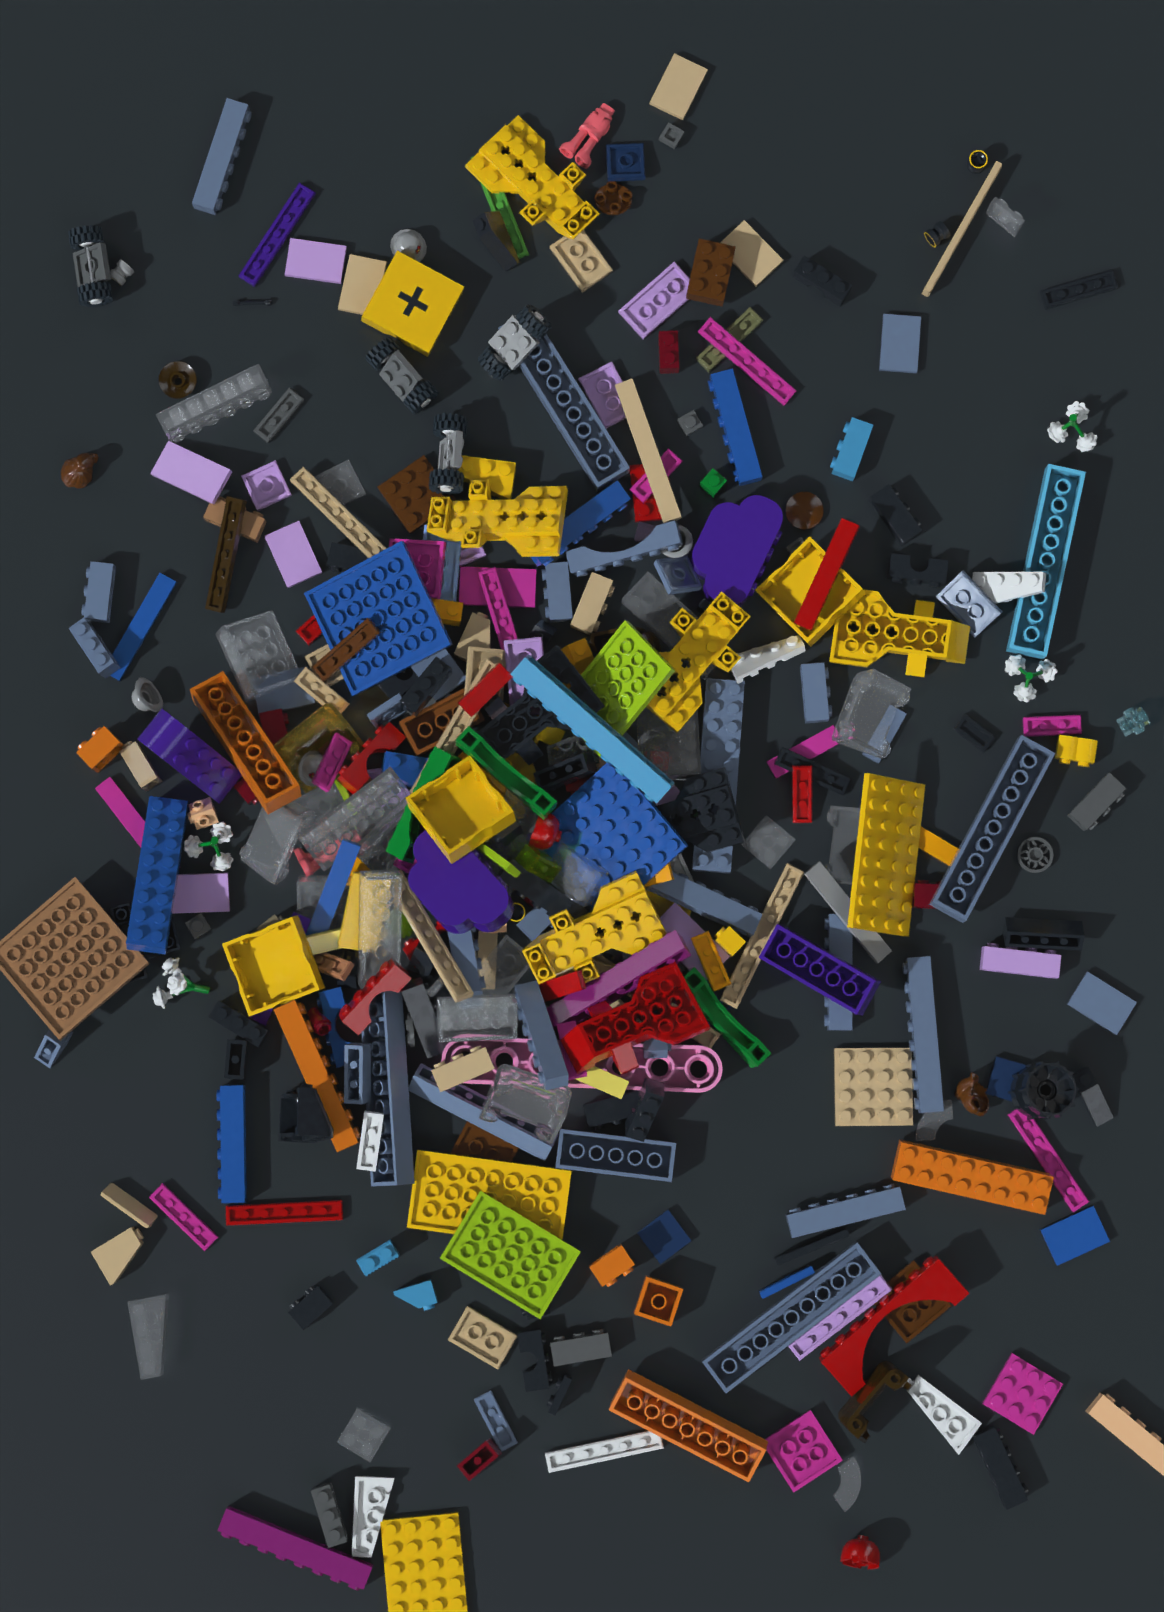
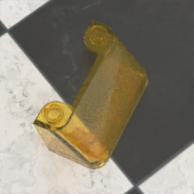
(312, 735)

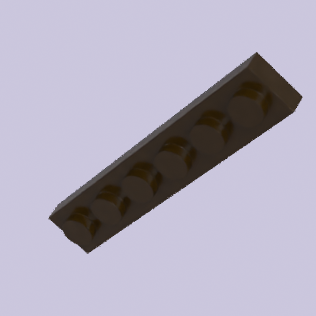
(225, 554)

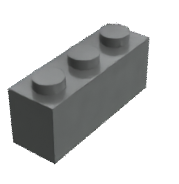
(1097, 802)
(580, 1347)
(329, 1514)

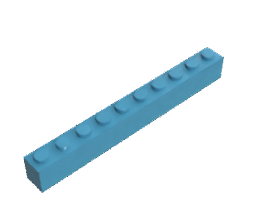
(592, 729)

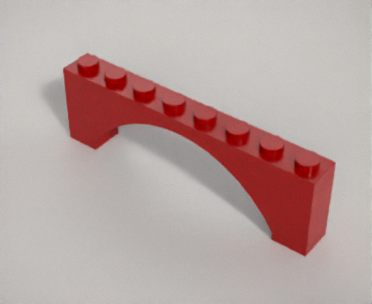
(930, 1282)

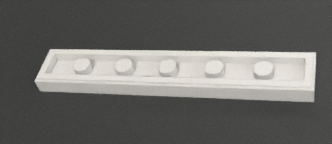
(602, 1450)

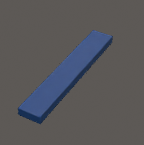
(142, 623)
(334, 887)

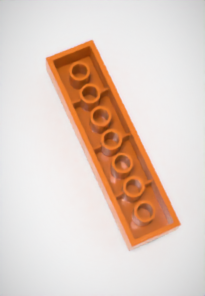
(245, 742)
(316, 1072)
(972, 1177)
(688, 1425)

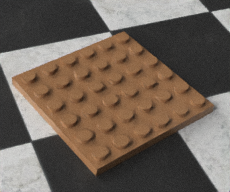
(68, 958)

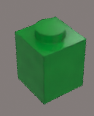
(713, 483)

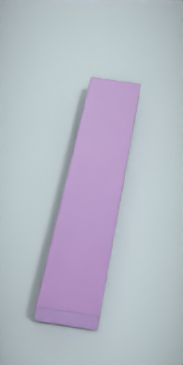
(840, 1317)

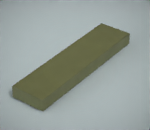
(739, 329)

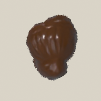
(78, 470)
(972, 1095)

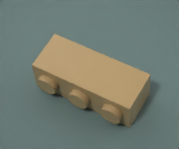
(592, 604)
(462, 1068)

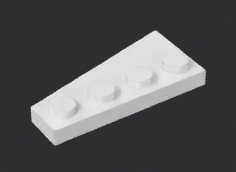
(1010, 585)
(766, 656)
(947, 1416)
(369, 1508)

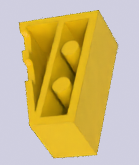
(499, 473)

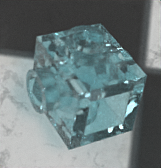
(1133, 721)

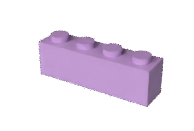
(1020, 962)

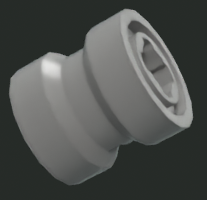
(120, 272)

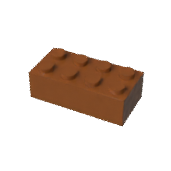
(427, 728)

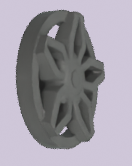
(1035, 854)
(409, 1029)

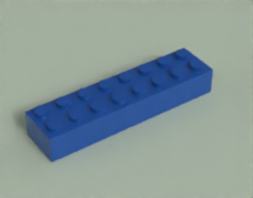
(157, 875)

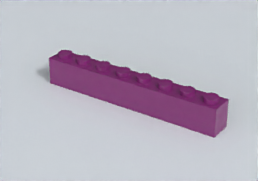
(619, 980)
(295, 1547)

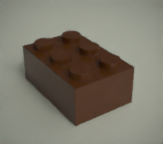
(710, 272)

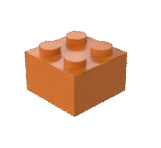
(100, 749)
(612, 1265)
(658, 1301)

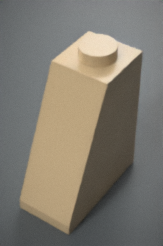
(475, 635)
(140, 766)
(118, 1253)

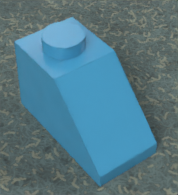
(419, 1295)

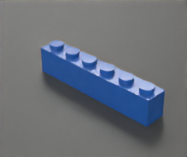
(735, 426)
(588, 516)
(233, 1144)

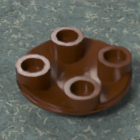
(613, 198)
(804, 510)

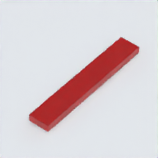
(826, 574)
(284, 1212)

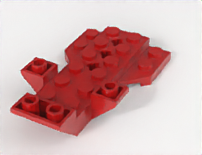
(616, 1030)

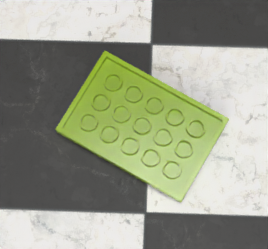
(626, 677)
(510, 1254)

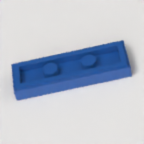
(786, 1281)

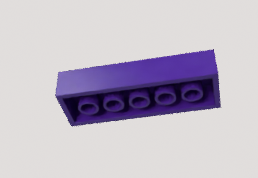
(819, 969)

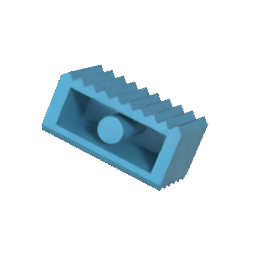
(378, 1257)

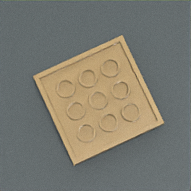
(873, 1087)

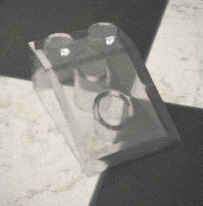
(579, 876)

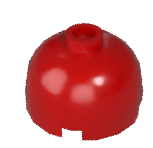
(545, 833)
(860, 1553)

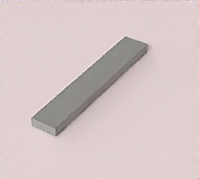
(840, 903)

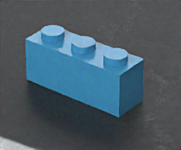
(851, 448)

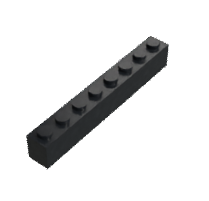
(549, 898)

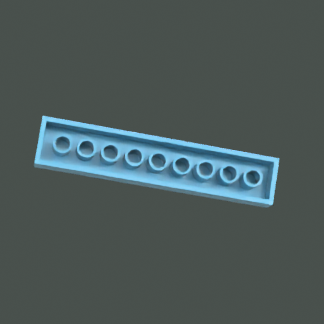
(1049, 554)

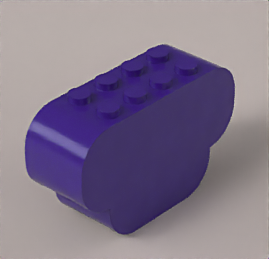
(736, 546)
(190, 755)
(460, 892)

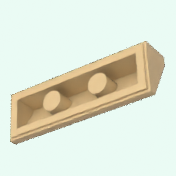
(129, 1205)

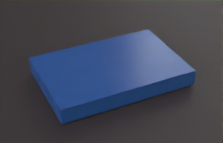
(1074, 1235)

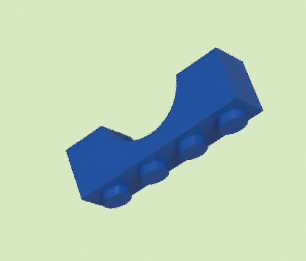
(331, 1003)

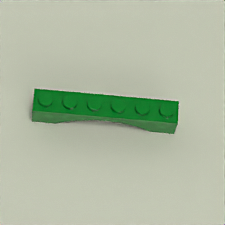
(486, 757)
(409, 827)
(739, 1038)

